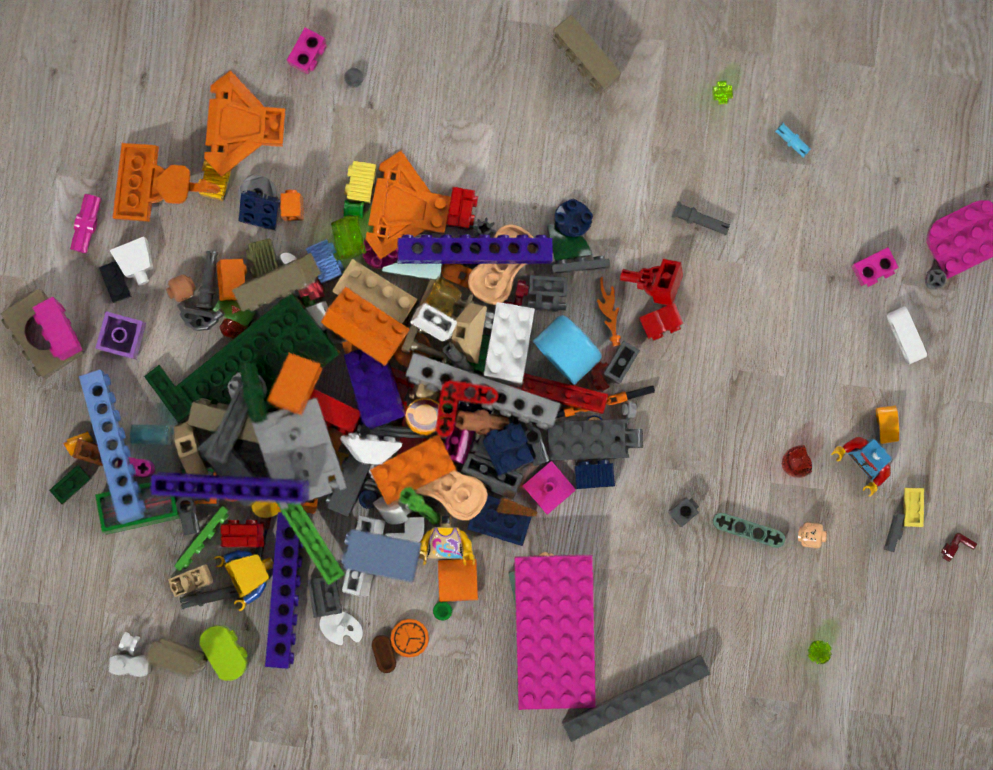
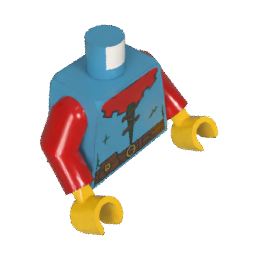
(870, 458)

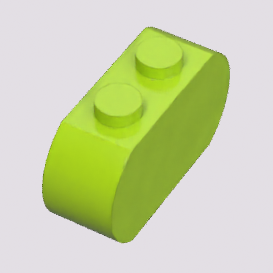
(224, 652)

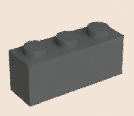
(485, 471)

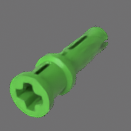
(416, 503)

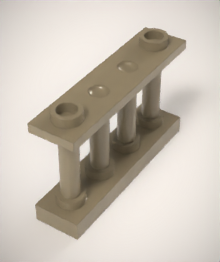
(411, 342)

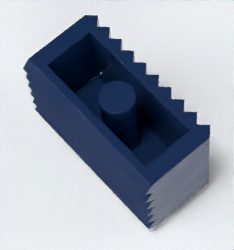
(594, 475)

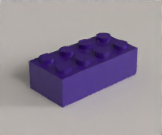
(374, 389)

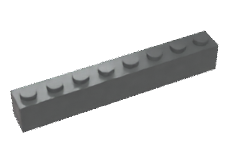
(636, 698)

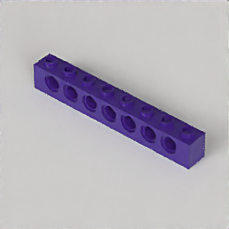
(406, 255)
(230, 487)
(273, 657)

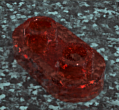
(231, 328)

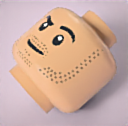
(812, 535)

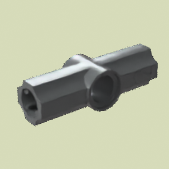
(536, 448)
(188, 518)

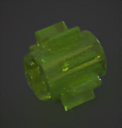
(722, 92)
(819, 652)

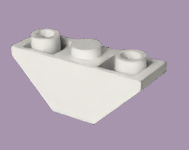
(371, 448)

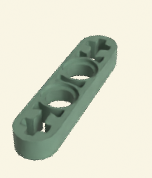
(748, 532)

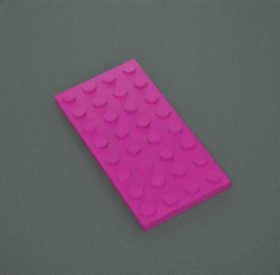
(555, 631)

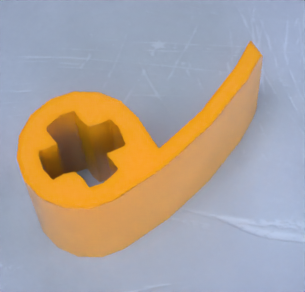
(888, 424)

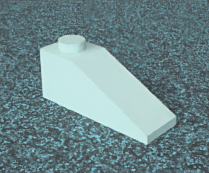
(420, 271)

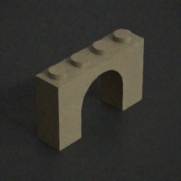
(18, 320)
(176, 657)

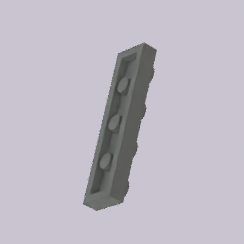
(229, 428)

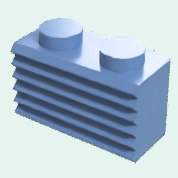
(324, 257)

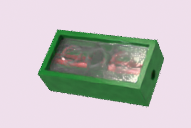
(158, 510)

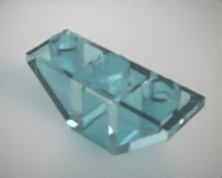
(151, 434)

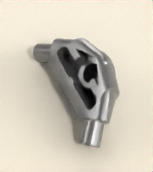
(199, 319)

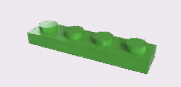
(197, 545)

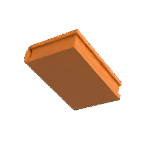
(295, 384)

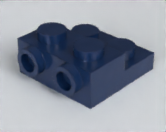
(508, 448)

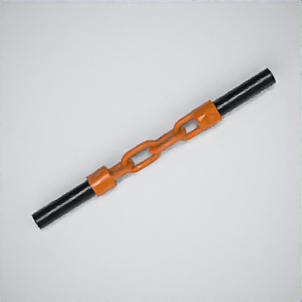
(620, 397)

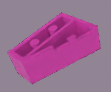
(57, 328)

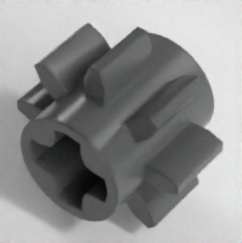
(480, 225)

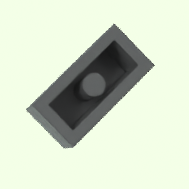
(621, 362)

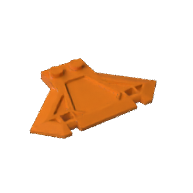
(239, 124)
(403, 206)

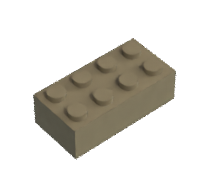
(586, 55)
(277, 283)

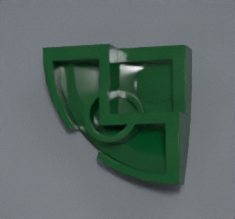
(567, 247)

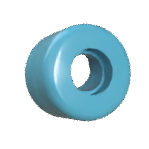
(568, 348)

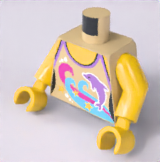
(446, 542)

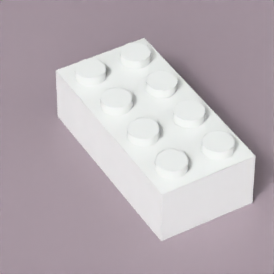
(509, 344)

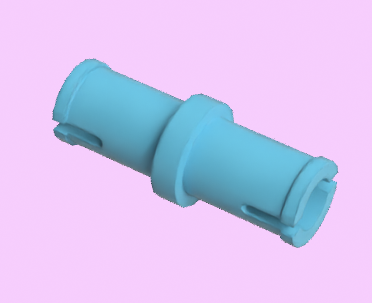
(793, 140)

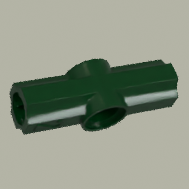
(253, 393)

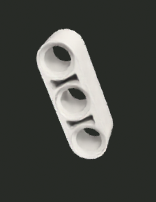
(906, 335)

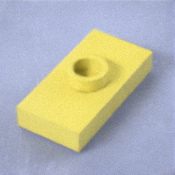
(913, 507)

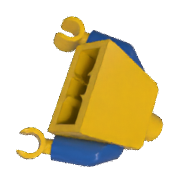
(247, 574)

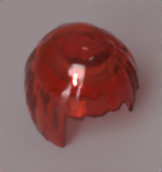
(797, 462)

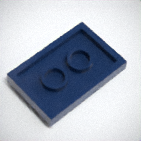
(500, 525)

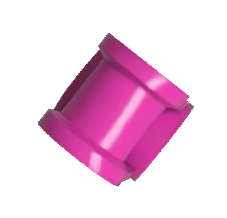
(138, 463)

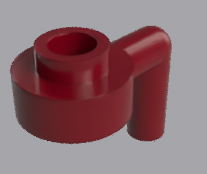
(522, 289)
(950, 550)

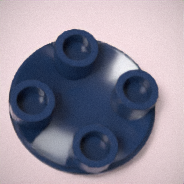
(573, 218)

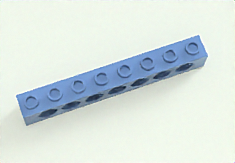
(90, 383)

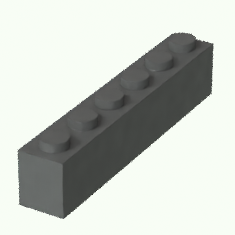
(354, 476)

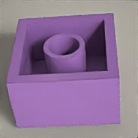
(120, 335)

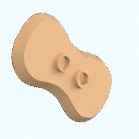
(494, 281)
(459, 493)

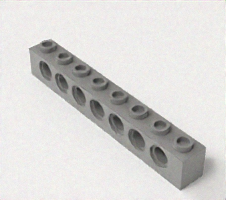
(438, 369)

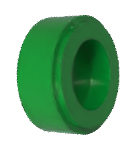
(442, 611)

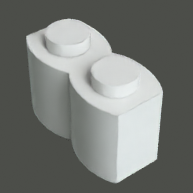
(124, 664)

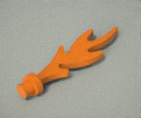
(607, 309)

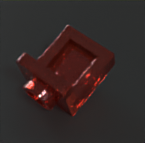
(599, 382)

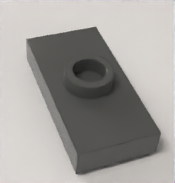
(895, 532)

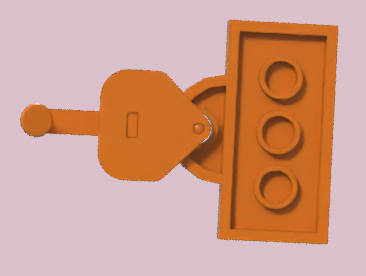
(144, 183)

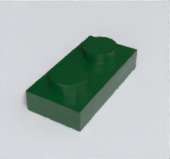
(70, 484)

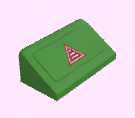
(233, 311)

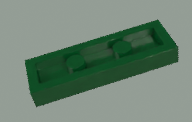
(168, 393)

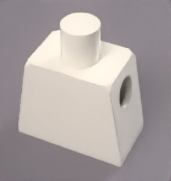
(134, 259)

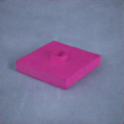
(549, 487)

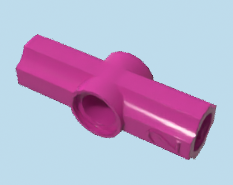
(85, 223)

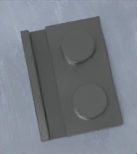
(324, 597)

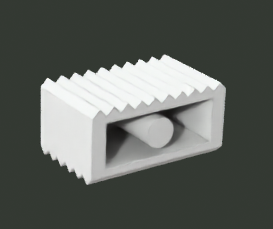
(433, 322)

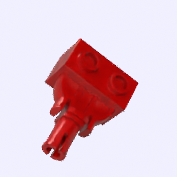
(658, 281)

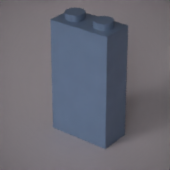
(381, 555)

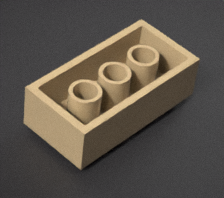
(376, 291)

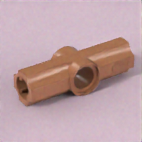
(481, 421)

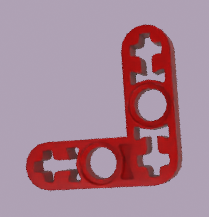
(459, 395)

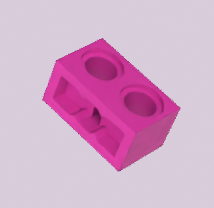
(302, 49)
(873, 263)

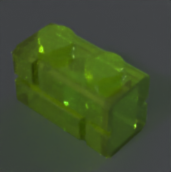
(348, 237)

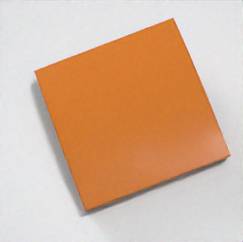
(457, 580)

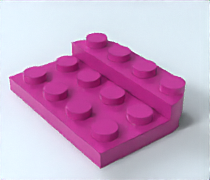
(962, 238)

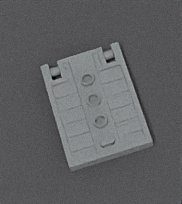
(300, 449)

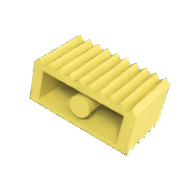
(361, 182)

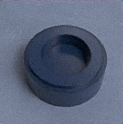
(367, 499)

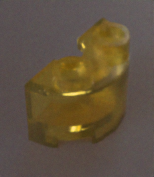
(443, 296)

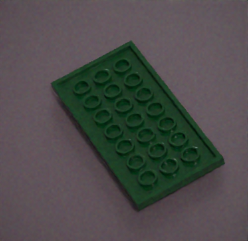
(267, 343)

